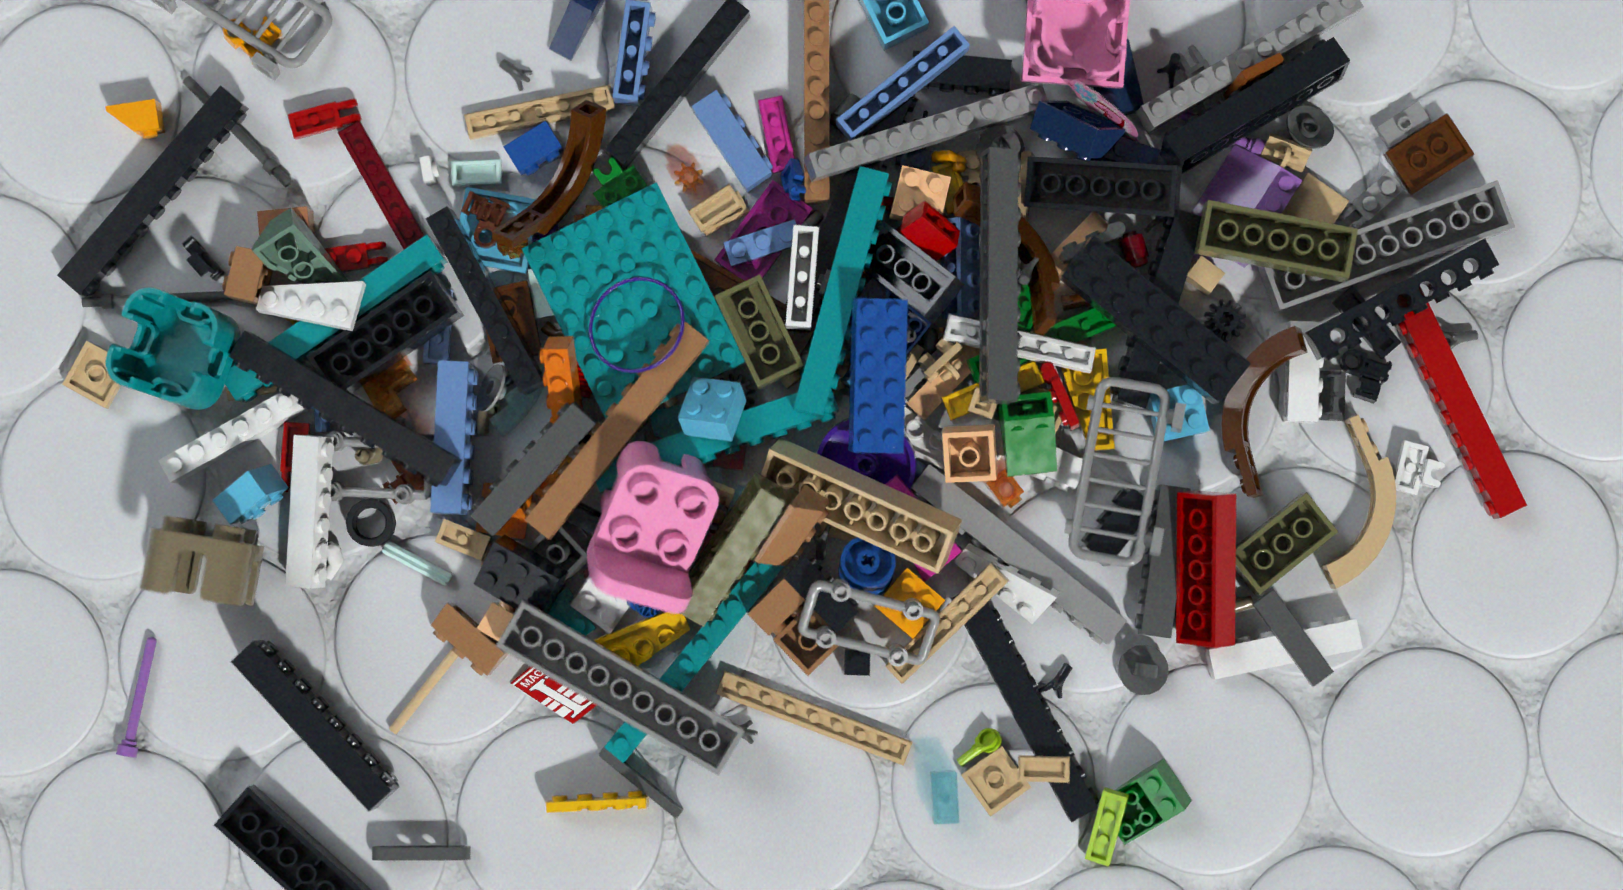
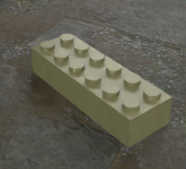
(1276, 241)
(733, 546)

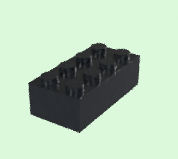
(912, 273)

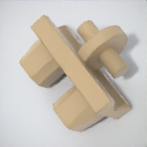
(1286, 152)
(934, 368)

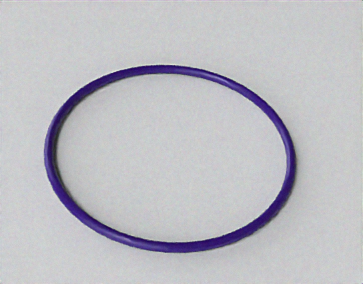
(667, 355)

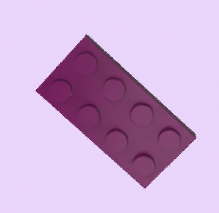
(770, 210)

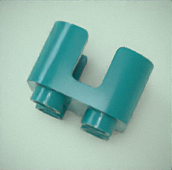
(176, 351)

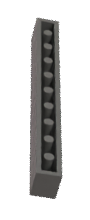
(999, 276)

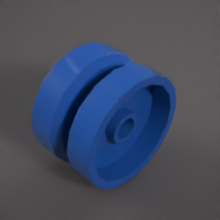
(866, 566)

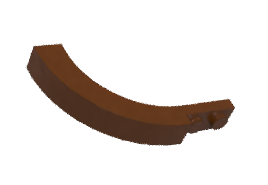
(568, 181)
(1044, 274)
(1239, 400)

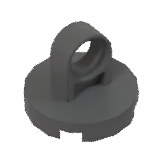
(999, 137)
(1143, 669)

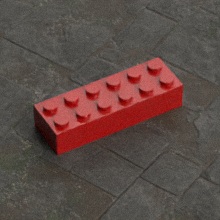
(1206, 568)

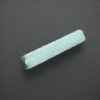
(417, 563)

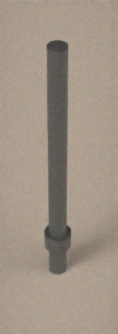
(270, 165)
(109, 301)

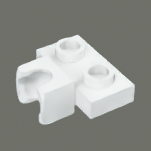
(1414, 468)

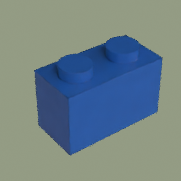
(534, 149)

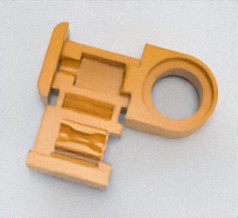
(267, 37)

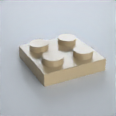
(90, 377)
(995, 781)

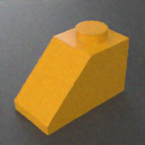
(140, 116)

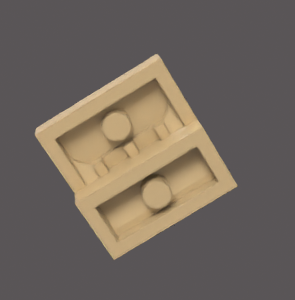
(1315, 201)

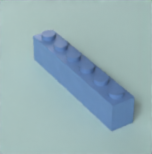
(903, 84)

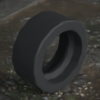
(352, 519)

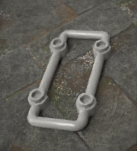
(402, 494)
(841, 592)

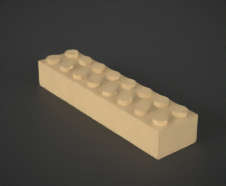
(866, 506)

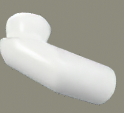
(334, 560)

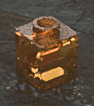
(993, 487)

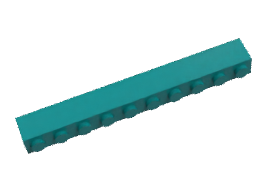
(381, 285)
(842, 286)
(754, 425)
(702, 647)

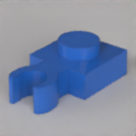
(792, 179)

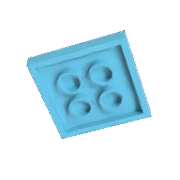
(492, 256)

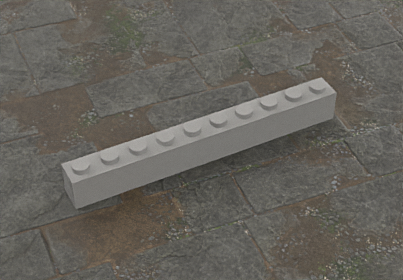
(1223, 73)
(924, 132)
(1014, 550)

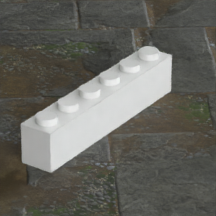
(230, 437)
(1067, 464)
(309, 511)
(1267, 652)

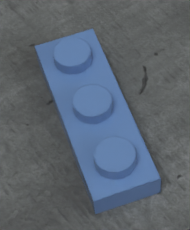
(760, 243)

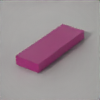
(776, 132)

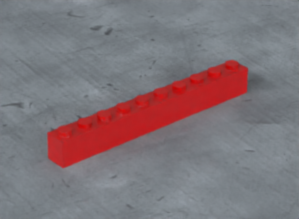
(1460, 412)

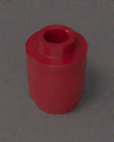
(1134, 249)

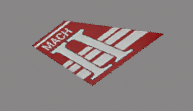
(553, 695)

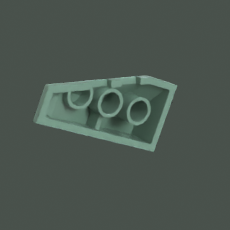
(295, 251)

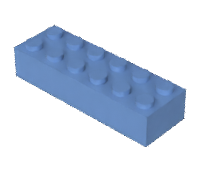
(453, 432)

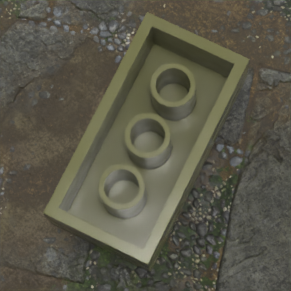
(759, 331)
(1282, 543)

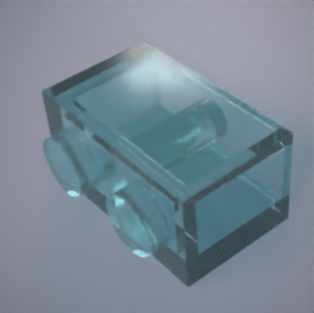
(944, 797)

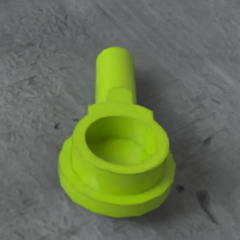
(986, 741)

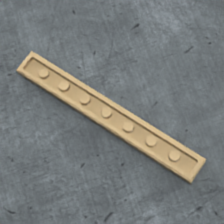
(814, 717)

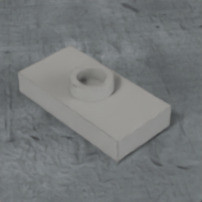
(1403, 124)

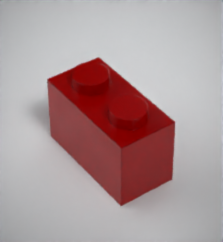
(930, 231)

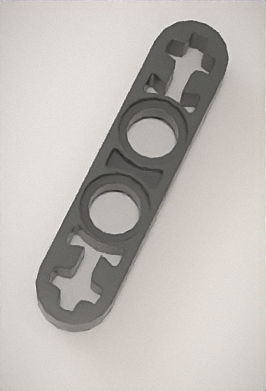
(420, 853)

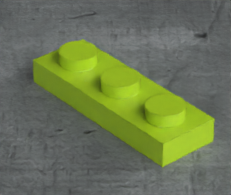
(1106, 826)

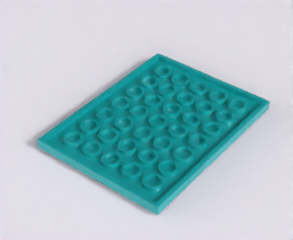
(632, 321)

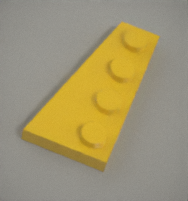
(1082, 385)
(646, 637)
(586, 801)

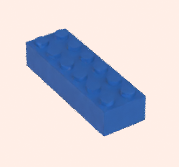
(877, 375)

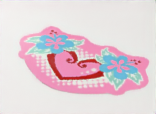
(1102, 108)

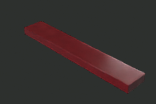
(381, 184)

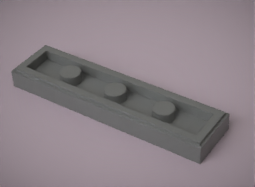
(1292, 638)
(642, 783)

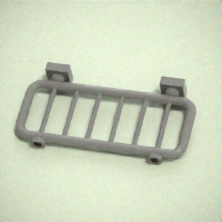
(268, 63)
(1143, 538)

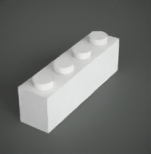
(802, 277)
(1302, 382)

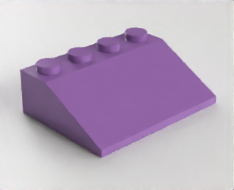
(1250, 183)

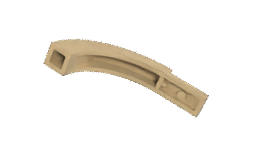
(1380, 512)

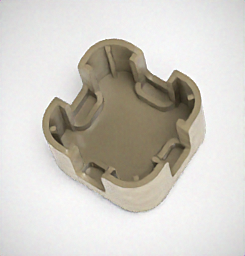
(176, 559)

